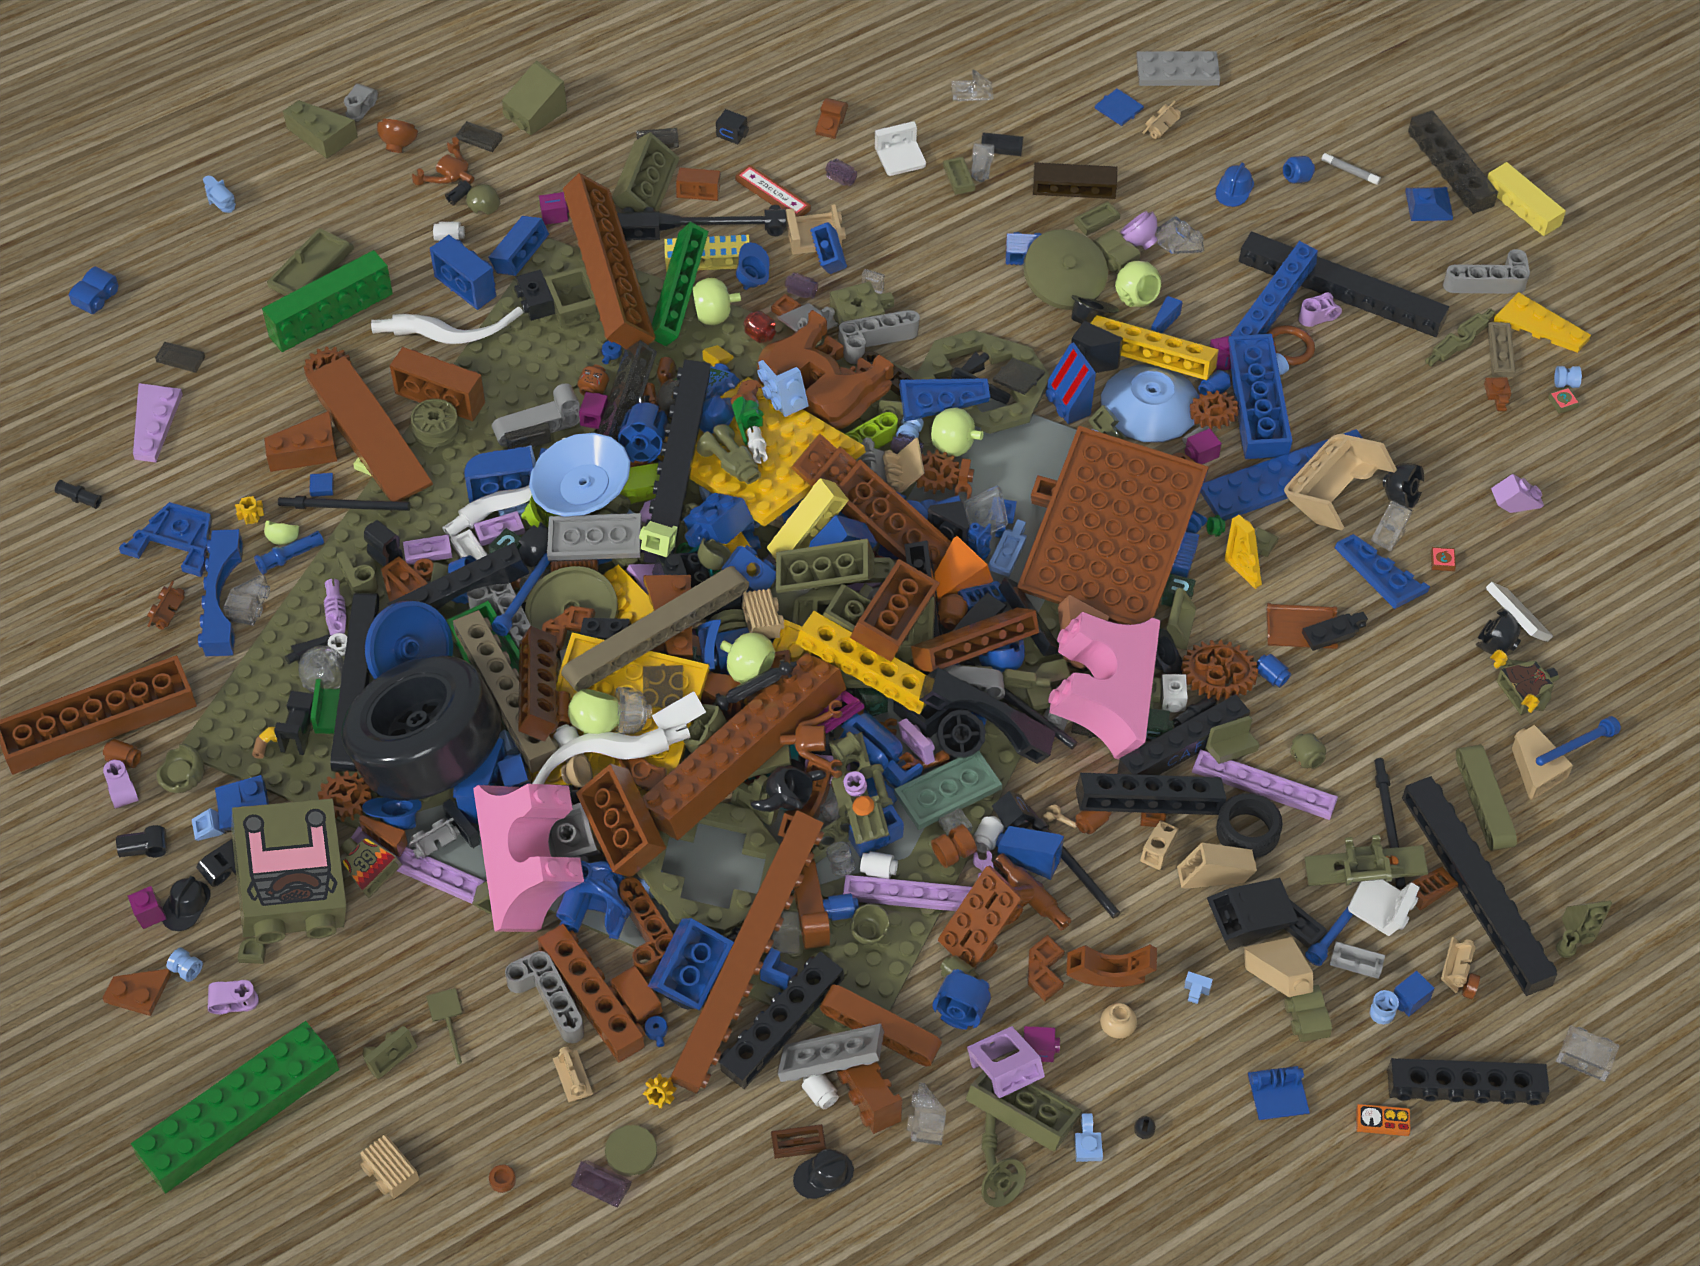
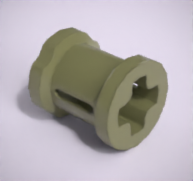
(845, 747)

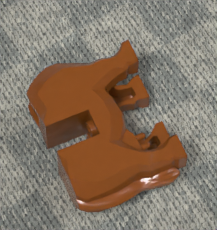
(832, 391)

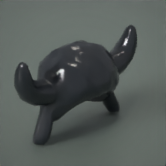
(788, 787)

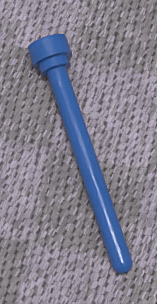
(503, 623)
(1607, 727)
(1318, 952)

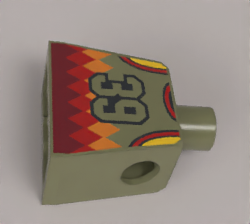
(369, 864)

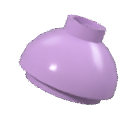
(1141, 230)

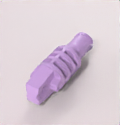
(335, 608)

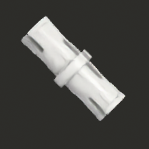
(757, 444)

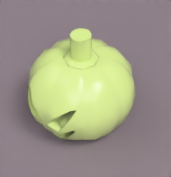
(1138, 284)
(713, 301)
(954, 432)
(748, 656)
(593, 711)

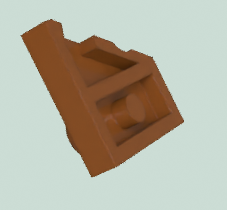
(400, 579)
(137, 991)

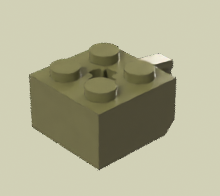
(859, 302)
(848, 606)

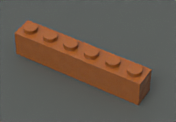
(975, 639)

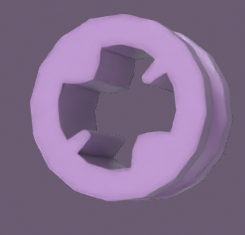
(856, 777)

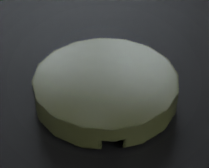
(631, 1150)

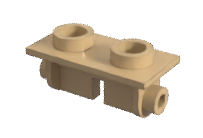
(1156, 124)
(1455, 969)
(572, 1075)

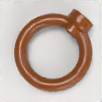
(1310, 346)

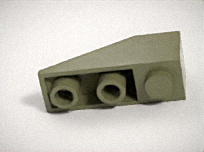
(1586, 919)

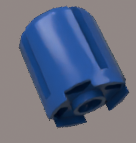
(643, 432)
(879, 741)

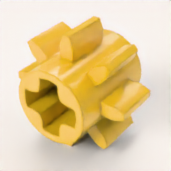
(249, 510)
(660, 1091)

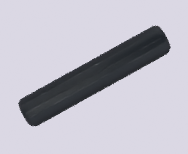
(995, 392)

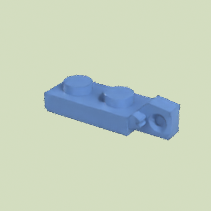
(1008, 549)

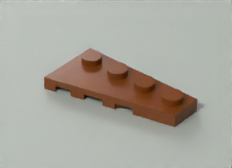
(661, 591)

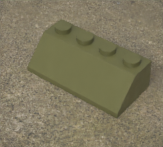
(645, 175)
(824, 565)

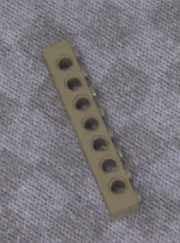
(488, 659)

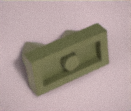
(390, 1052)

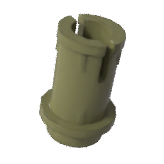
(1567, 946)

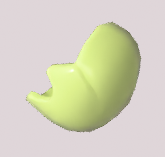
(281, 533)

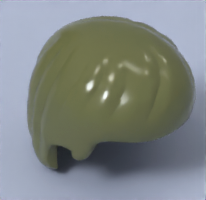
(181, 769)

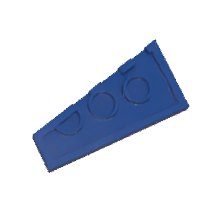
(932, 396)
(1389, 581)

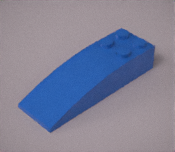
(1259, 397)

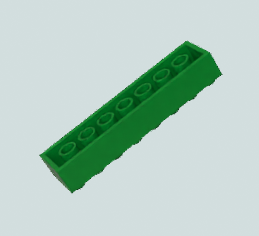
(235, 1107)

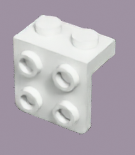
(899, 149)
(1383, 904)

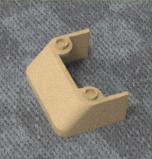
(1331, 471)

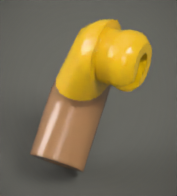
(262, 741)

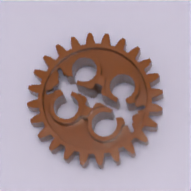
(1226, 663)

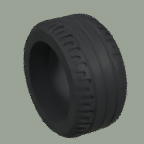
(1250, 805)

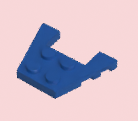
(177, 528)

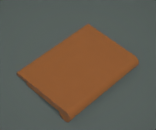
(1287, 622)

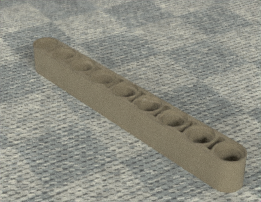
(655, 628)

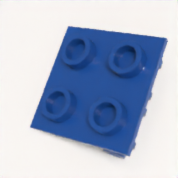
(1278, 1092)

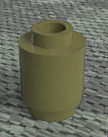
(955, 962)

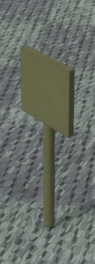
(443, 1006)

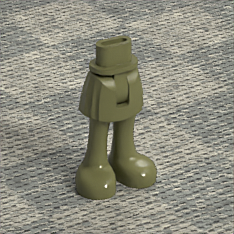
(736, 462)

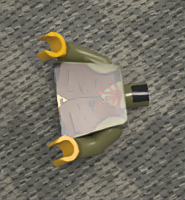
(1525, 682)

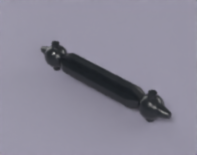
(754, 684)

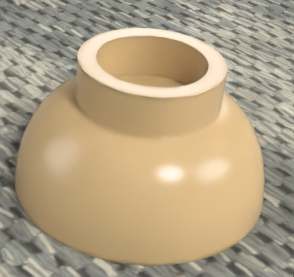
(577, 771)
(1118, 1020)

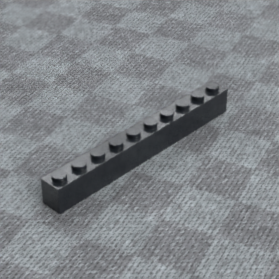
(1351, 286)
(680, 447)
(1480, 886)

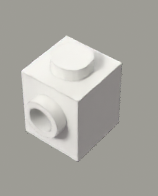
(1173, 692)

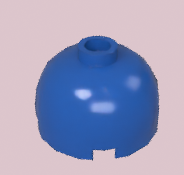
(1005, 657)

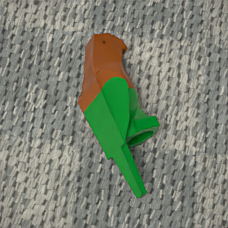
(747, 407)

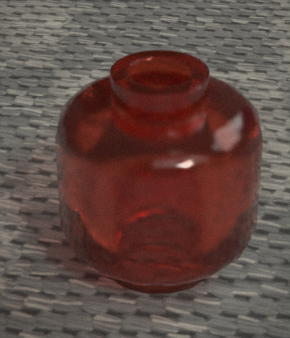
(759, 327)

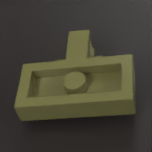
(745, 794)

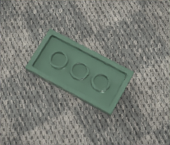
(947, 789)

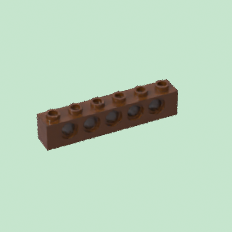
(537, 684)

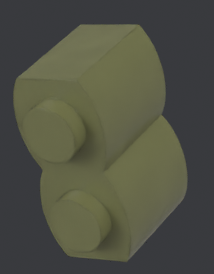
(1116, 250)
(705, 727)
(1309, 1015)

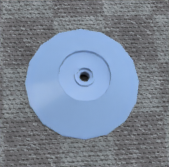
(1150, 402)
(579, 474)

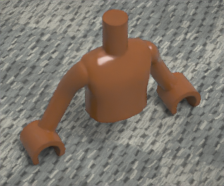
(448, 166)
(813, 738)

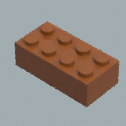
(427, 378)
(894, 610)
(620, 820)

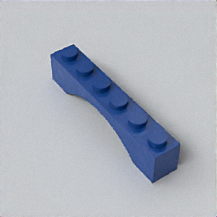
(225, 554)

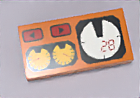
(1383, 1120)

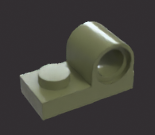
(359, 578)

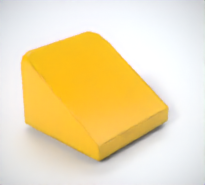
(716, 355)

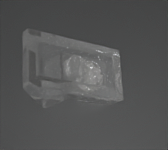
(976, 89)
(1392, 525)

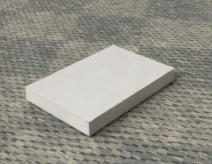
(1519, 611)

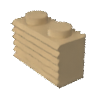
(761, 613)
(389, 1167)

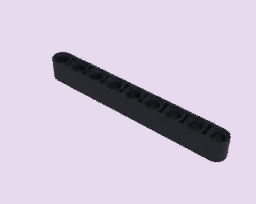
(355, 671)

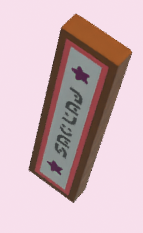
(771, 191)

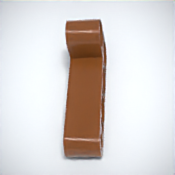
(809, 904)
(645, 923)

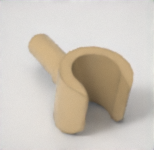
(1055, 813)

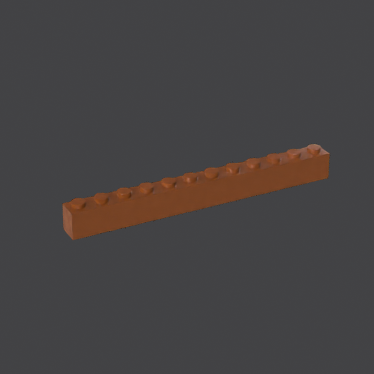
(746, 952)

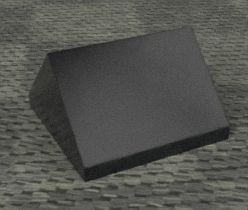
(950, 520)

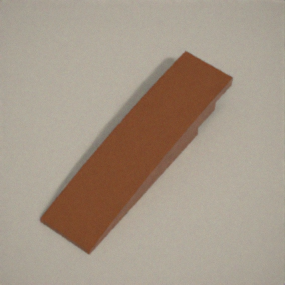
(368, 430)
(870, 500)

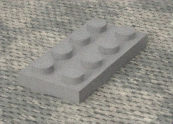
(1178, 68)
(594, 537)
(831, 1053)

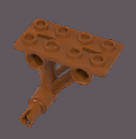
(992, 906)

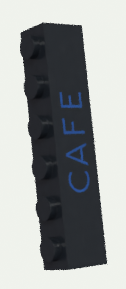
(1181, 741)

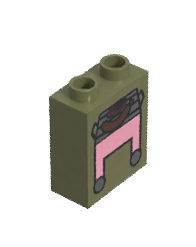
(288, 870)

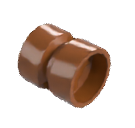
(951, 847)

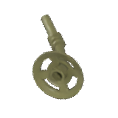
(998, 1176)

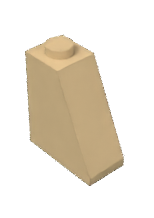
(1538, 779)
(1216, 866)
(1280, 966)

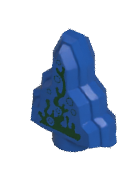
(721, 380)

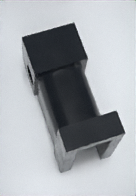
(297, 723)

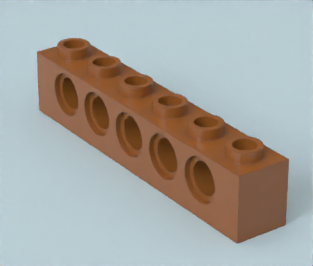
(620, 1043)

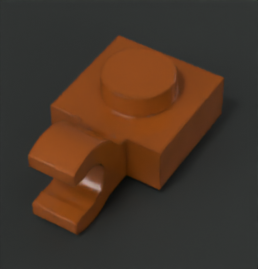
(1498, 390)
(965, 475)

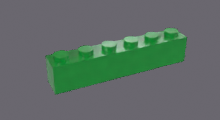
(678, 283)

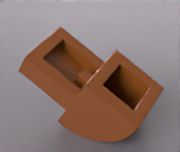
(831, 117)

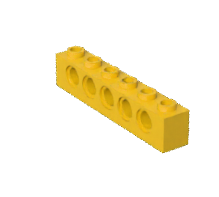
(1162, 349)
(836, 647)

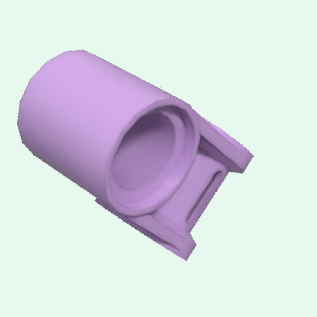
(1317, 310)
(119, 784)
(230, 997)

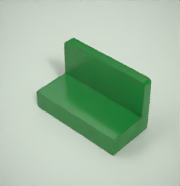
(324, 708)

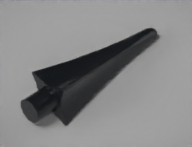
(975, 363)
(299, 649)

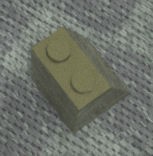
(535, 99)

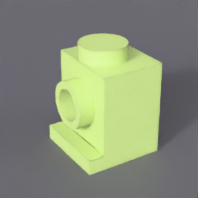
(658, 538)

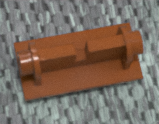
(169, 598)

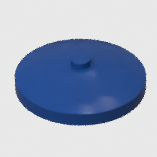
(406, 633)

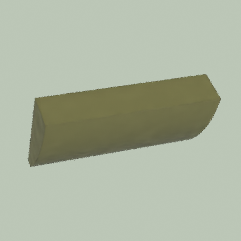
(1028, 1110)

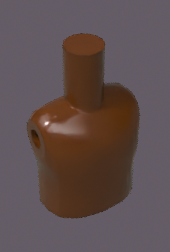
(666, 369)

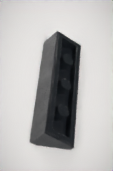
(1017, 599)

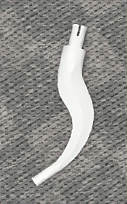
(438, 330)
(482, 507)
(615, 746)

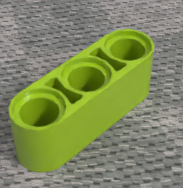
(879, 429)

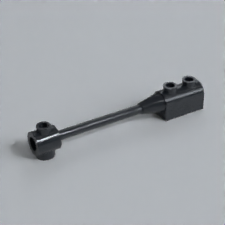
(649, 223)

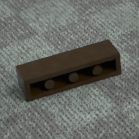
(1075, 180)

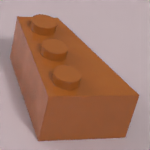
(302, 444)
(872, 1095)

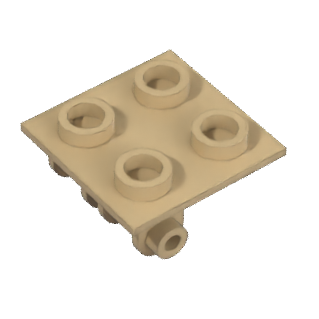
(904, 467)

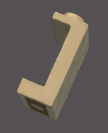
(799, 229)

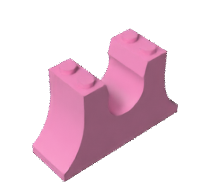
(1119, 694)
(516, 852)

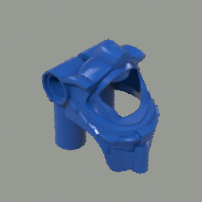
(596, 893)

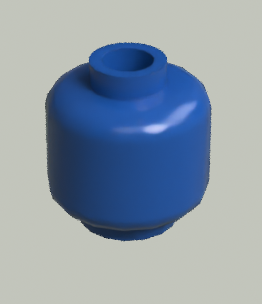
(1298, 169)

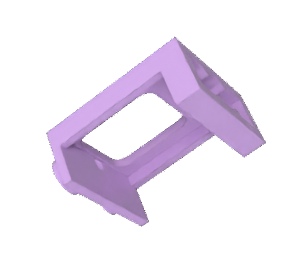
(1012, 1071)

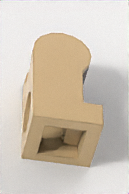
(1159, 844)

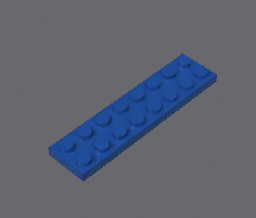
(1257, 484)

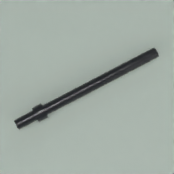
(303, 502)
(1033, 714)
(1383, 782)
(1041, 825)

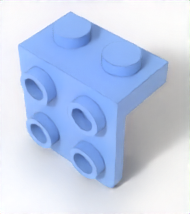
(784, 390)

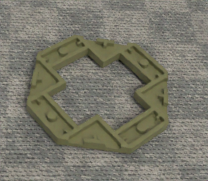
(999, 350)
(823, 595)
(668, 887)

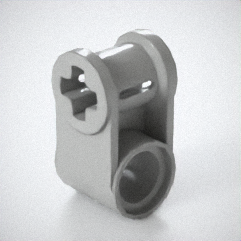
(360, 101)

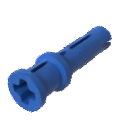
(279, 556)

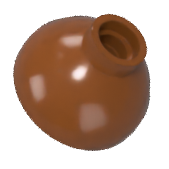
(396, 134)

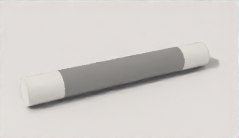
(1350, 168)

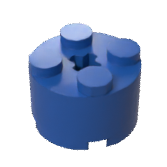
(962, 1000)

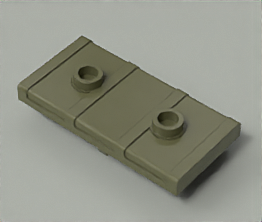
(310, 262)

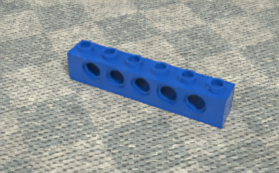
(1278, 291)

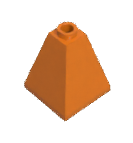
(960, 569)

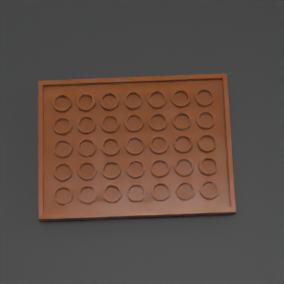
(1113, 527)

